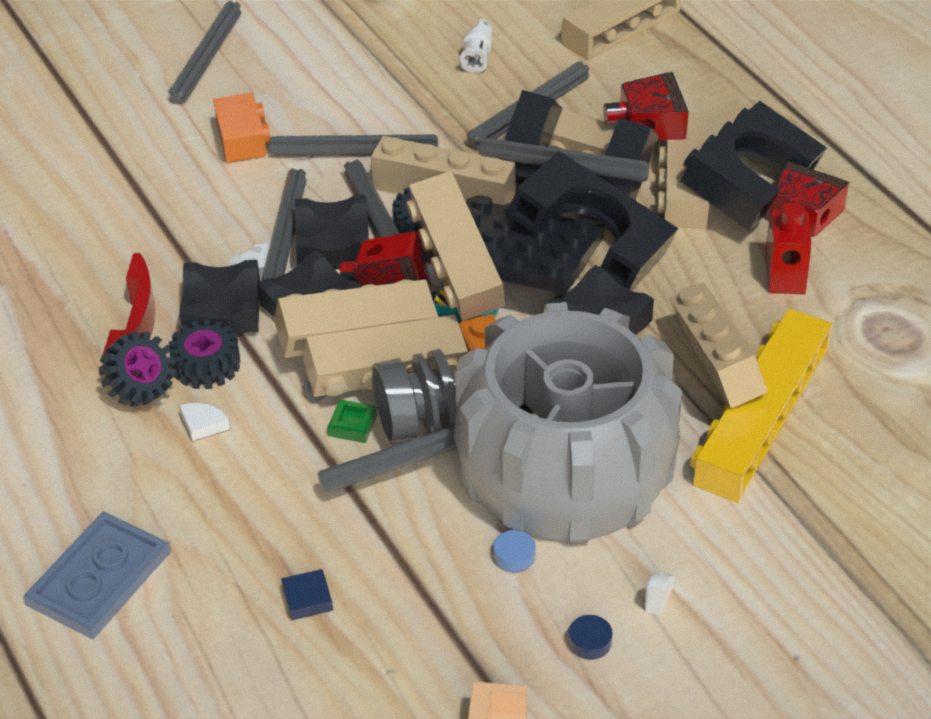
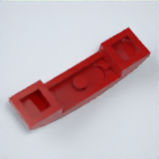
(141, 298)

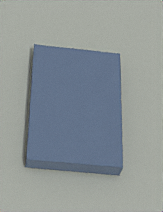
(97, 575)

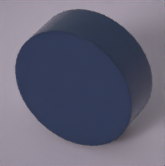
(590, 636)

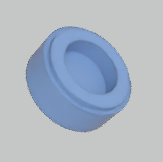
(514, 551)

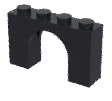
(536, 122)
(727, 182)
(570, 188)

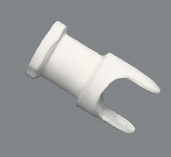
(472, 47)

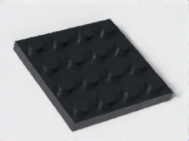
(529, 259)

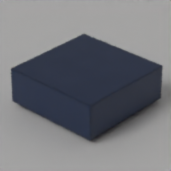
(307, 594)

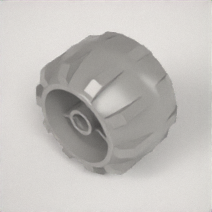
(600, 431)

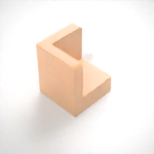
(497, 701)

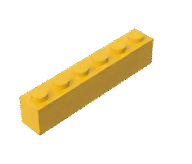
(747, 431)

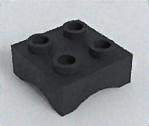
(331, 228)
(309, 277)
(601, 291)
(222, 295)

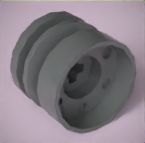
(407, 398)

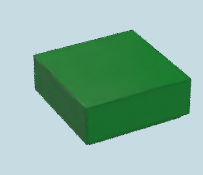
(352, 421)

